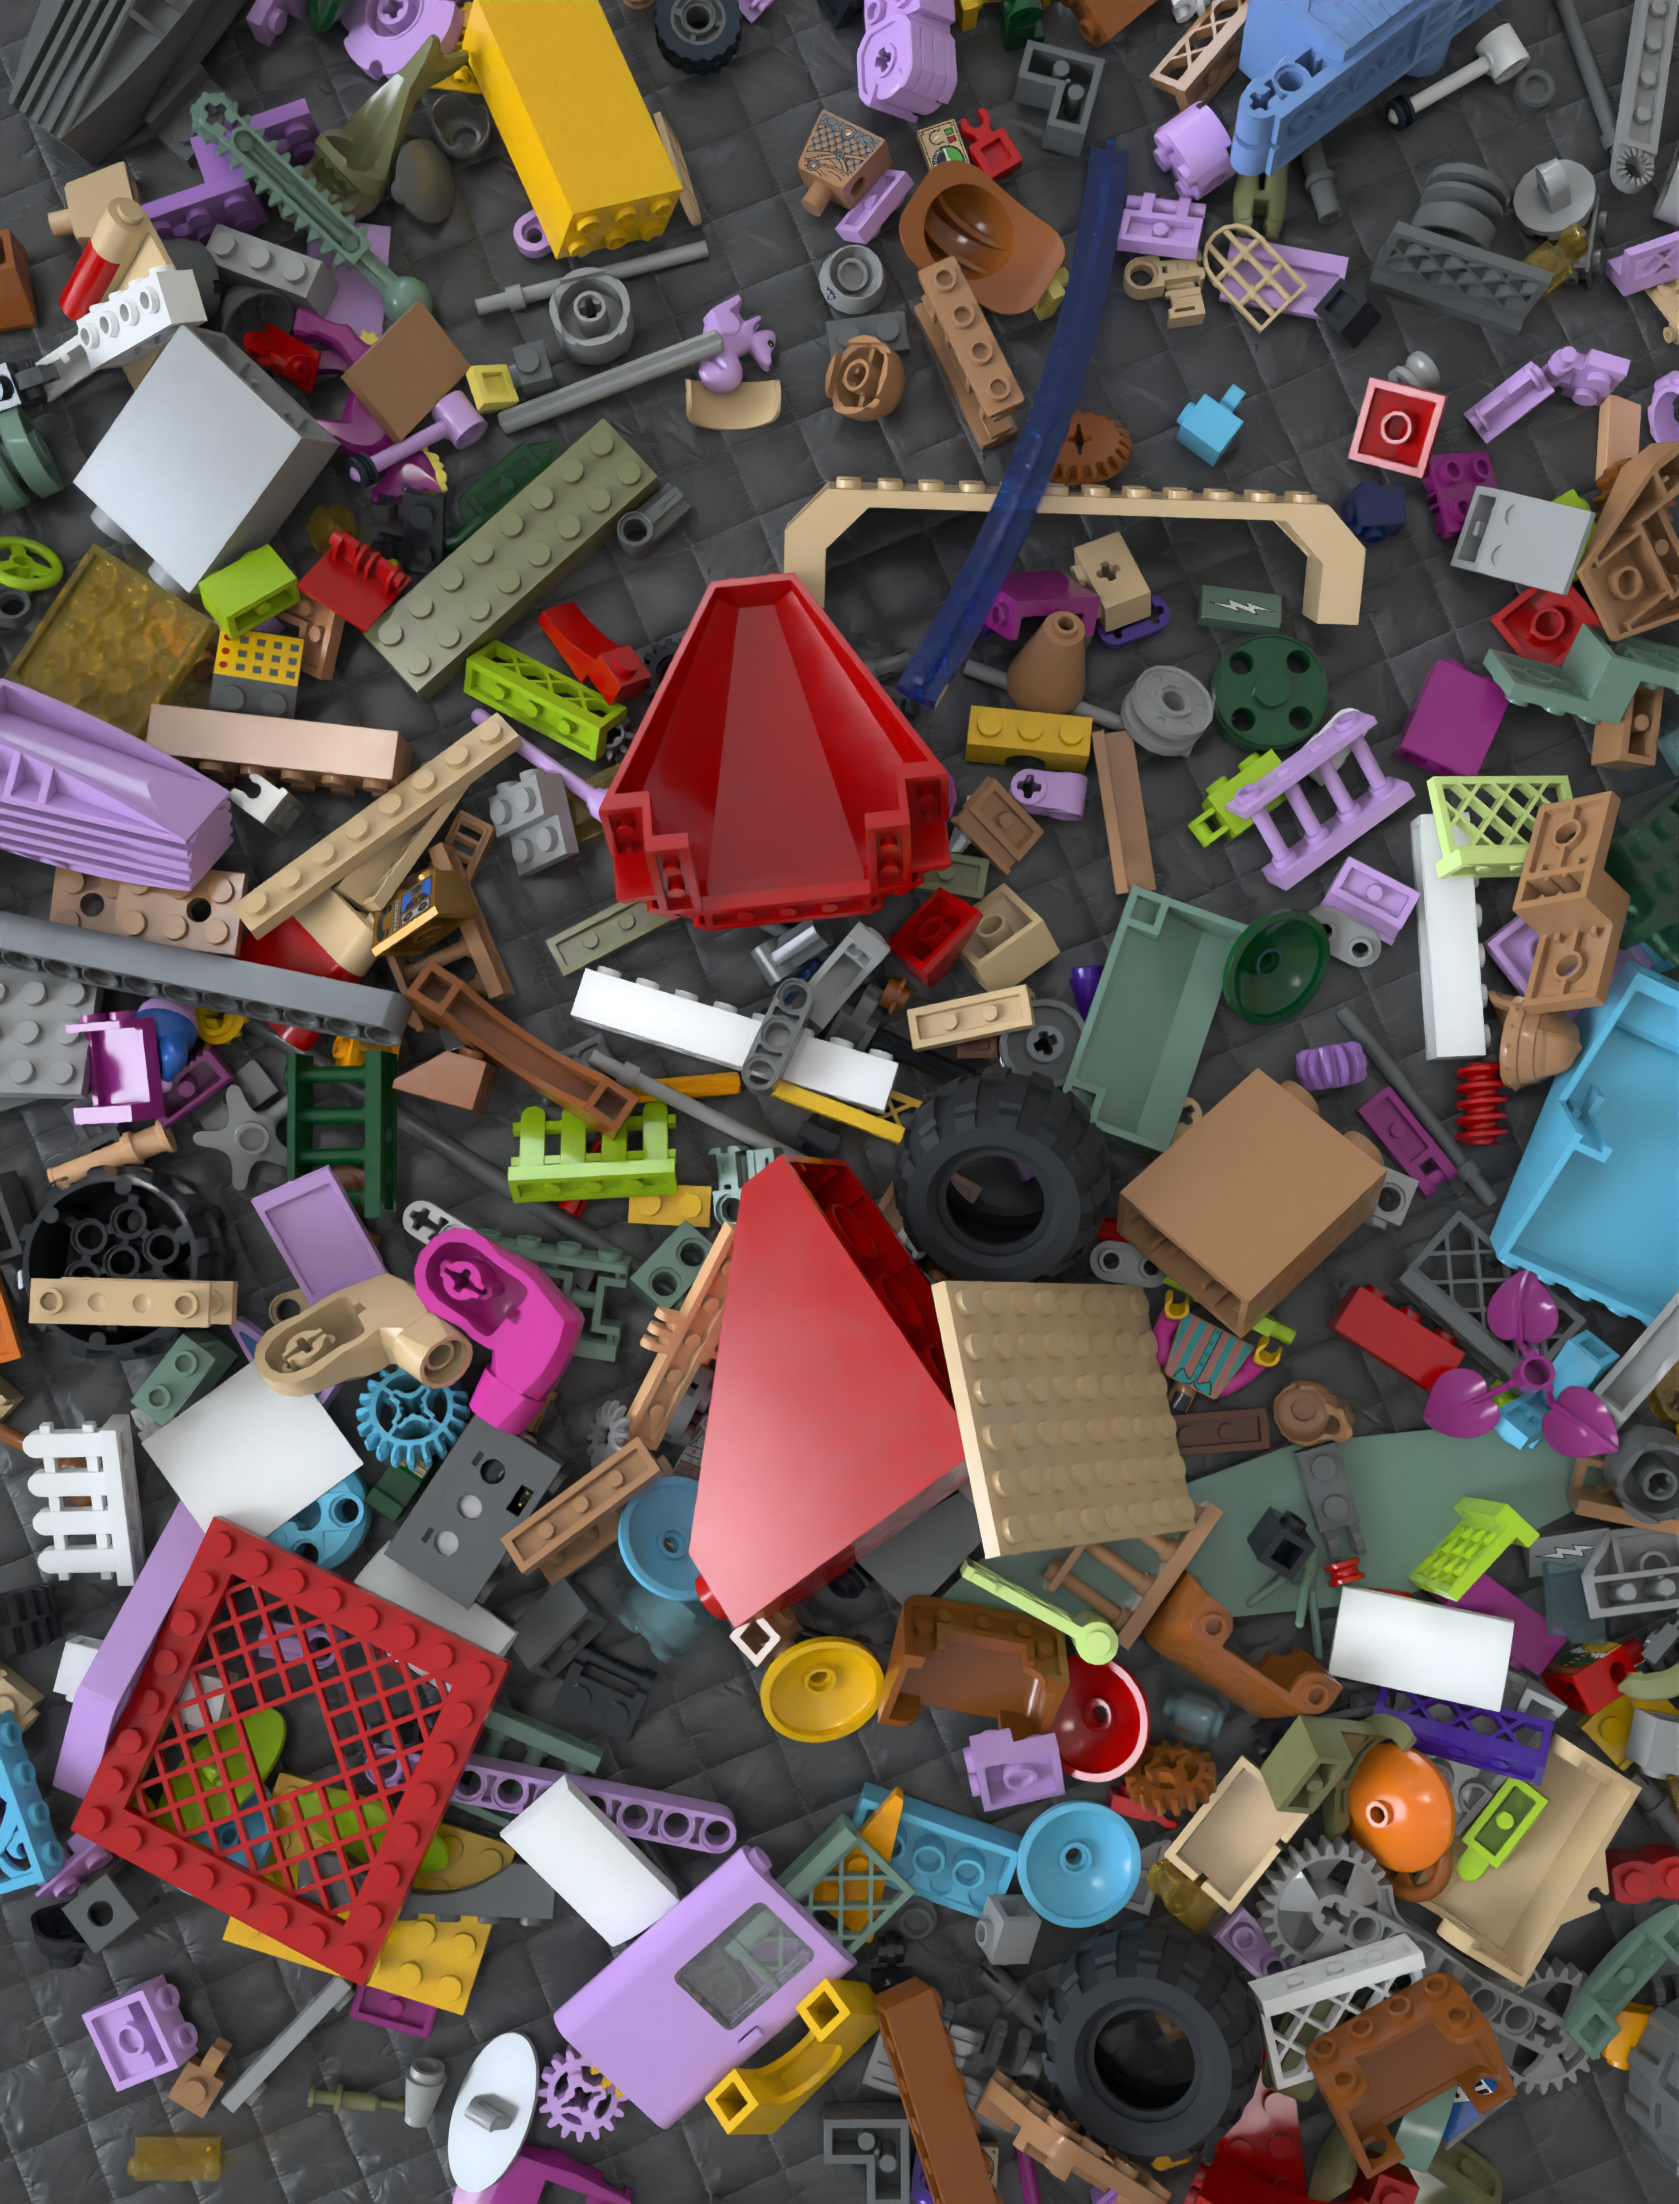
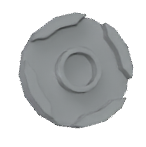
(1554, 198)

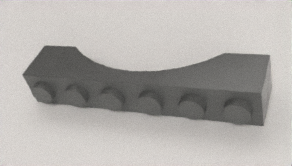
(509, 1893)

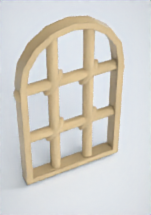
(676, 157)
(1267, 274)

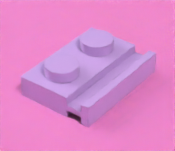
(1371, 897)

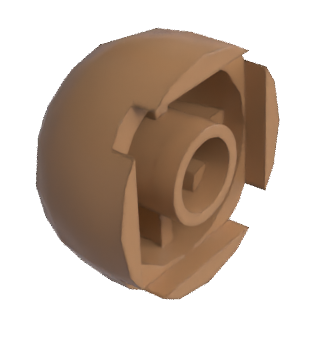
(865, 379)

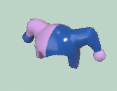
(175, 1035)

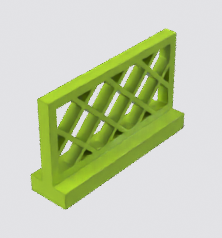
(1471, 1547)

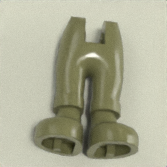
(1266, 203)

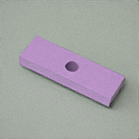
(1244, 1940)

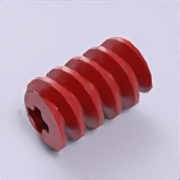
(1480, 1105)

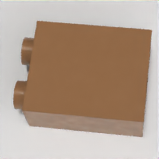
(1251, 1199)

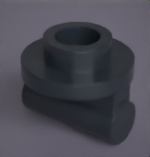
(851, 1582)

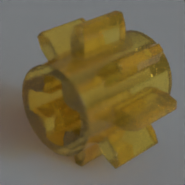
(325, 522)

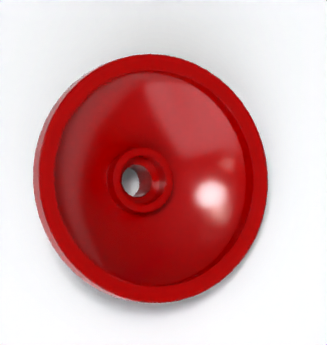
(1095, 1746)

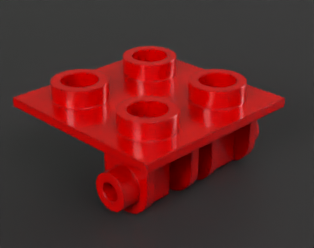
(354, 581)

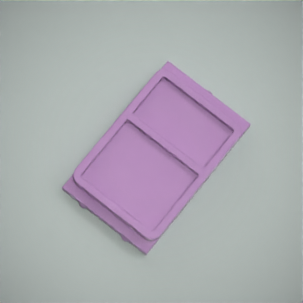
(319, 1234)

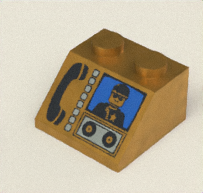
(422, 914)

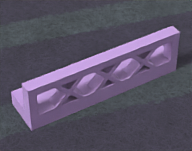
(1645, 265)

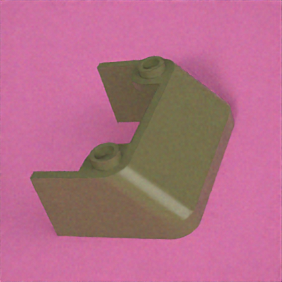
(1451, 2178)

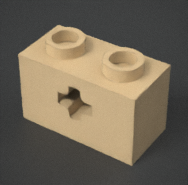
(1112, 573)

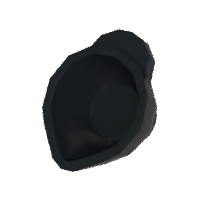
(58, 1936)

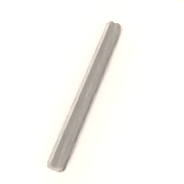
(611, 382)

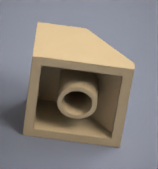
(1007, 941)

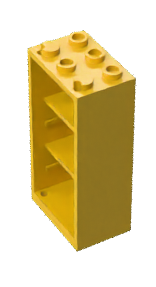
(572, 122)

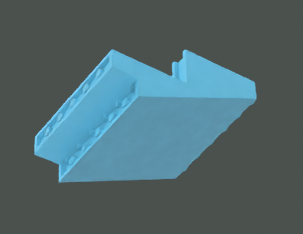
(1603, 1160)

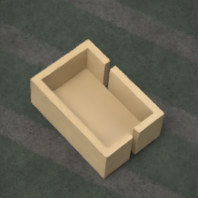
(1234, 1836)

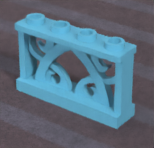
(25, 1815)

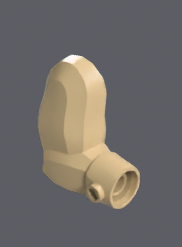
(359, 1335)

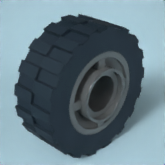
(698, 49)

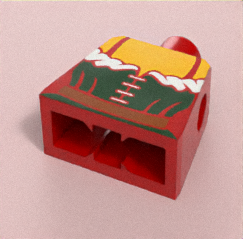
(1591, 1674)

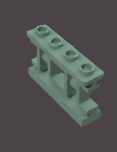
(561, 1262)

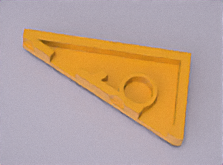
(881, 1833)

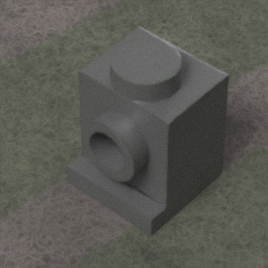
(532, 371)

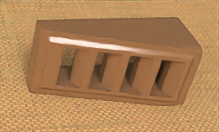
(482, 848)

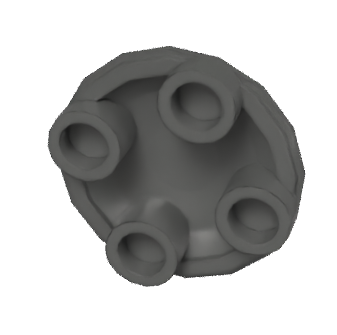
(424, 181)

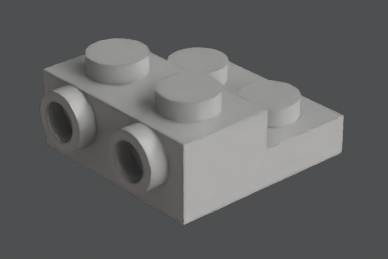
(535, 819)

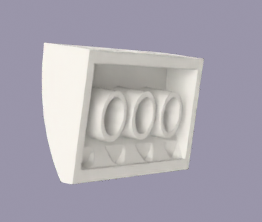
(411, 1592)
(1421, 1647)
(591, 1863)

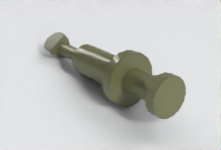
(352, 2100)

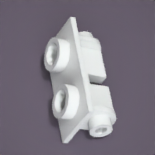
(71, 365)

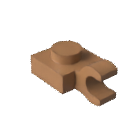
(202, 2079)

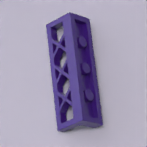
(1467, 1745)

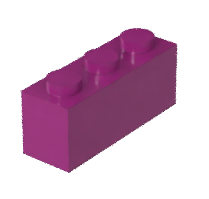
(1530, 1642)

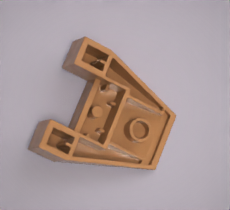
(1634, 551)

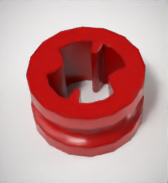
(1344, 1571)

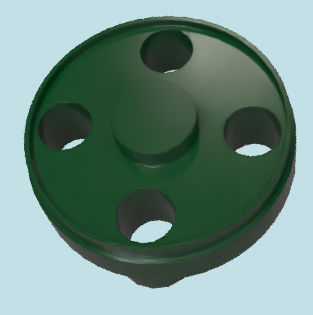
(1268, 693)

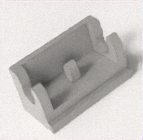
(272, 808)

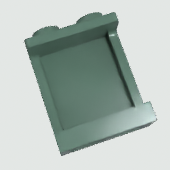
(185, 1375)

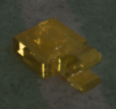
(1559, 258)

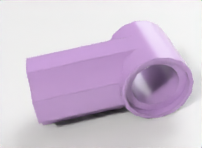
(291, 1645)

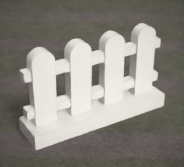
(114, 1479)

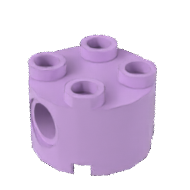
(1195, 151)

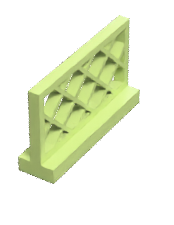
(1486, 857)

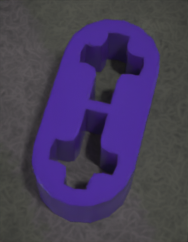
(1136, 631)

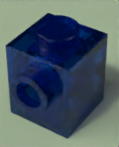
(1375, 511)

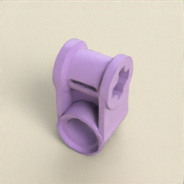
(1054, 794)

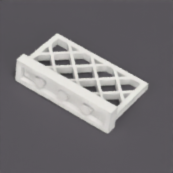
(1323, 1980)

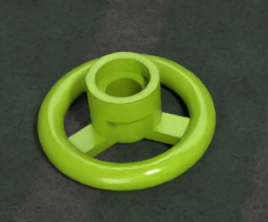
(22, 571)

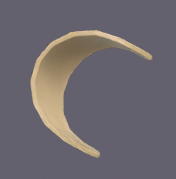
(741, 409)

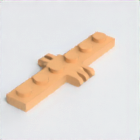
(682, 1344)

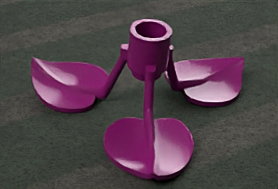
(1464, 1408)

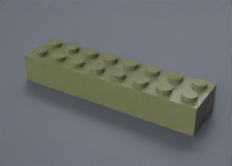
(513, 560)

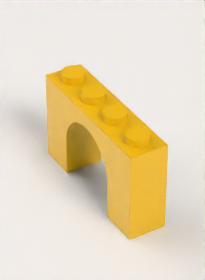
(766, 2097)

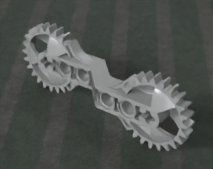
(1512, 2011)

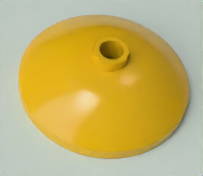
(822, 1689)

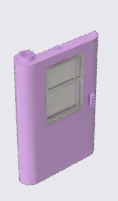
(702, 1988)

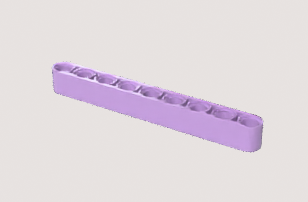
(615, 1795)

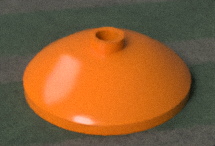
(1415, 1807)

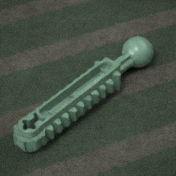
(302, 201)

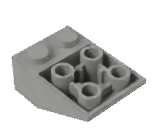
(1522, 539)

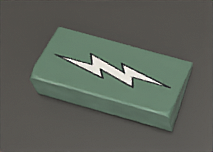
(1239, 610)

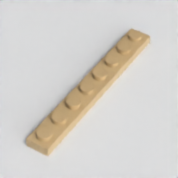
(377, 826)

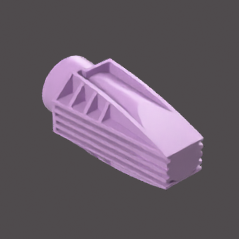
(103, 798)

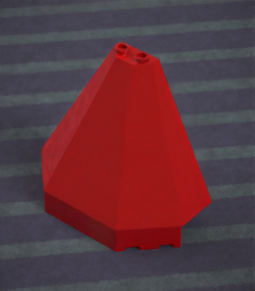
(772, 774)

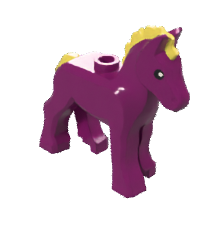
(358, 428)

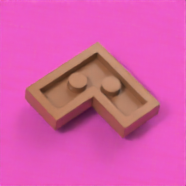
(321, 633)

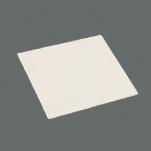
(251, 1454)

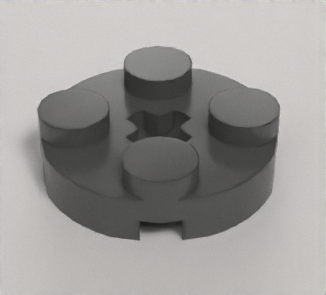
(691, 1407)

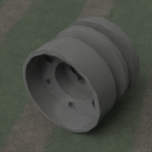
(1463, 204)

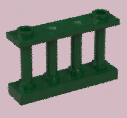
(377, 1115)

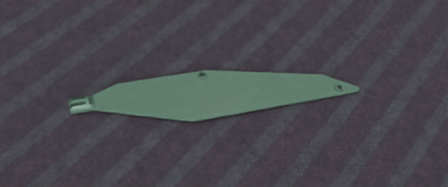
(1403, 1502)

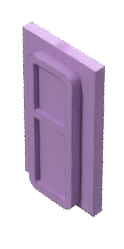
(1315, 268)

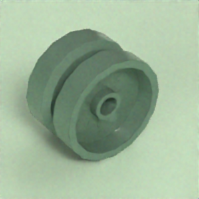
(24, 462)

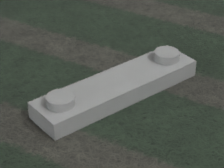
(251, 2082)

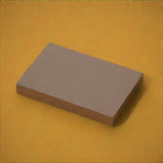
(406, 372)

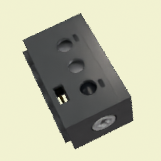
(468, 1507)

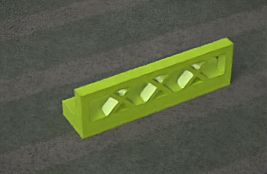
(536, 702)

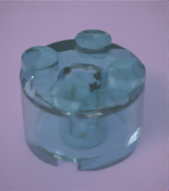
(666, 1623)

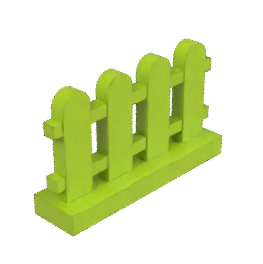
(592, 1175)

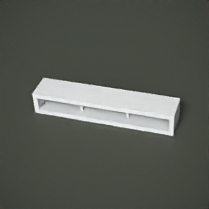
(1448, 950)

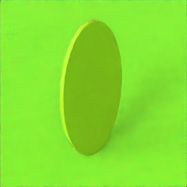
(267, 1737)
(435, 1860)

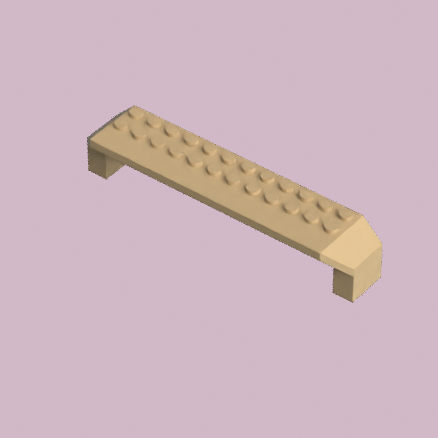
(1331, 549)

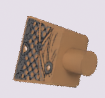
(840, 163)

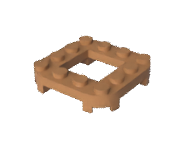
(1061, 2144)

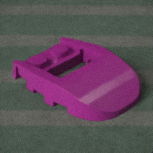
(531, 2169)

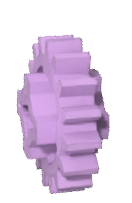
(573, 2108)

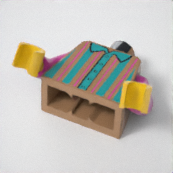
(1204, 1356)

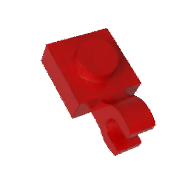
(1121, 1803)

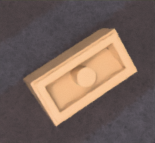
(1617, 432)

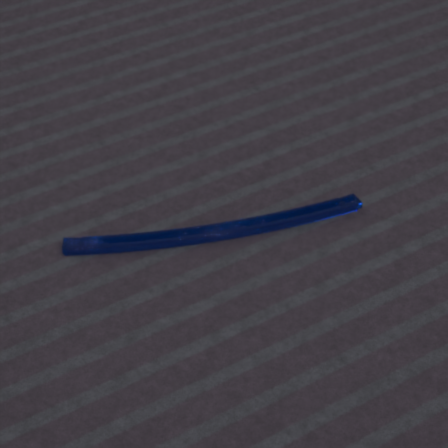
(1040, 442)

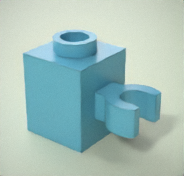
(1211, 425)

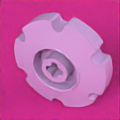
(392, 31)

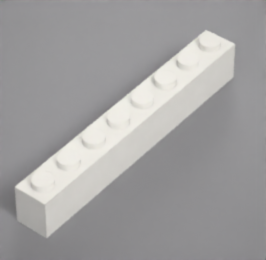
(725, 1038)

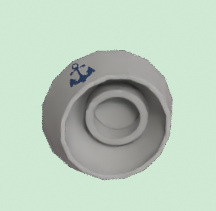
(853, 279)

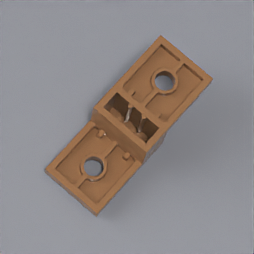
(1571, 904)
(155, 912)

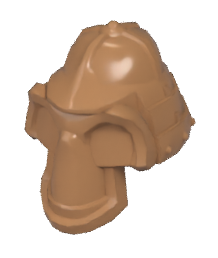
(1533, 1044)

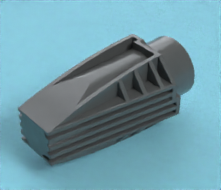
(105, 62)

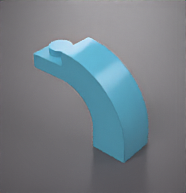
(1580, 1363)

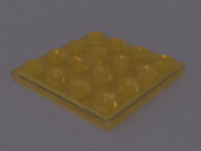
(113, 644)

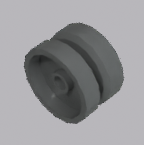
(1056, 1025)

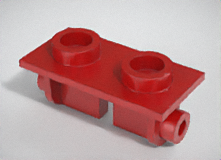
(284, 355)

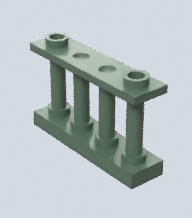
(540, 1741)

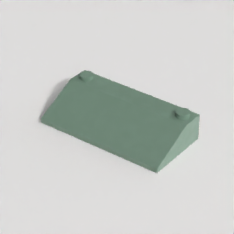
(1150, 1019)

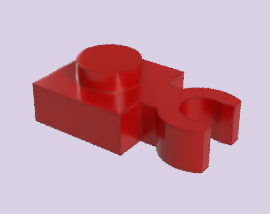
(991, 150)

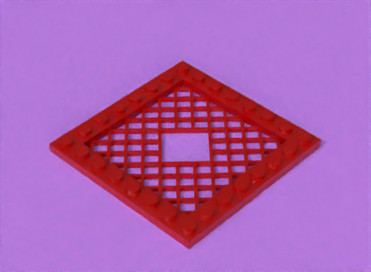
(107, 1813)

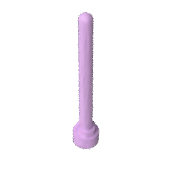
(537, 757)

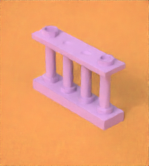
(1351, 817)

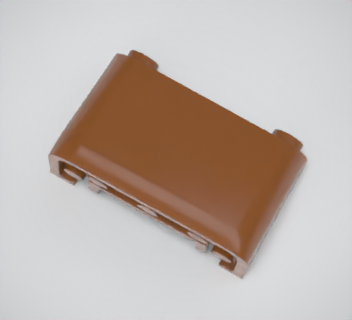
(1192, 1633)
(974, 1664)

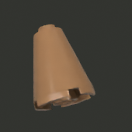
(1050, 667)

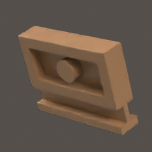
(997, 825)

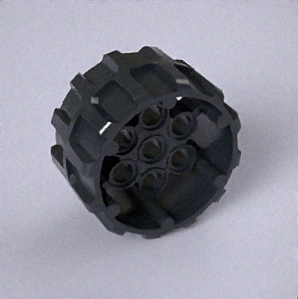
(70, 1218)

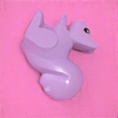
(724, 371)

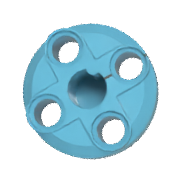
(326, 1525)

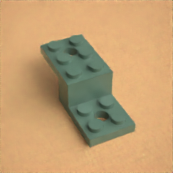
(1594, 678)

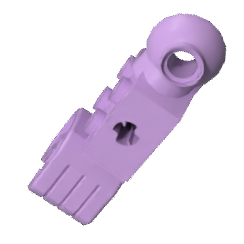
(907, 56)

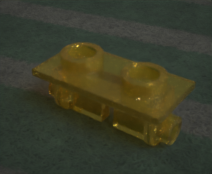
(176, 2158)

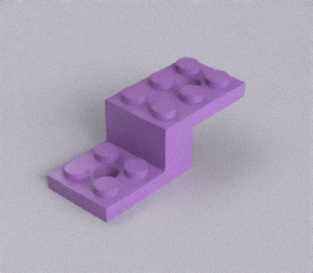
(224, 195)

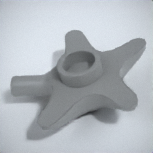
(247, 1136)

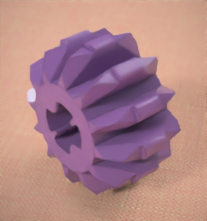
(1331, 1065)

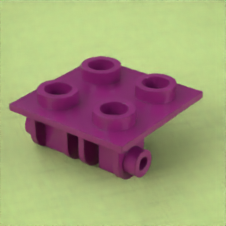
(1453, 483)

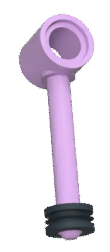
(455, 421)

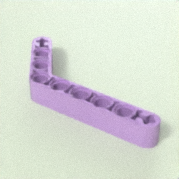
(124, 1654)

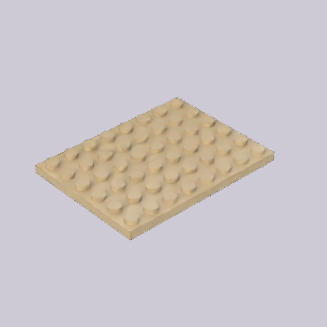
(1062, 1414)

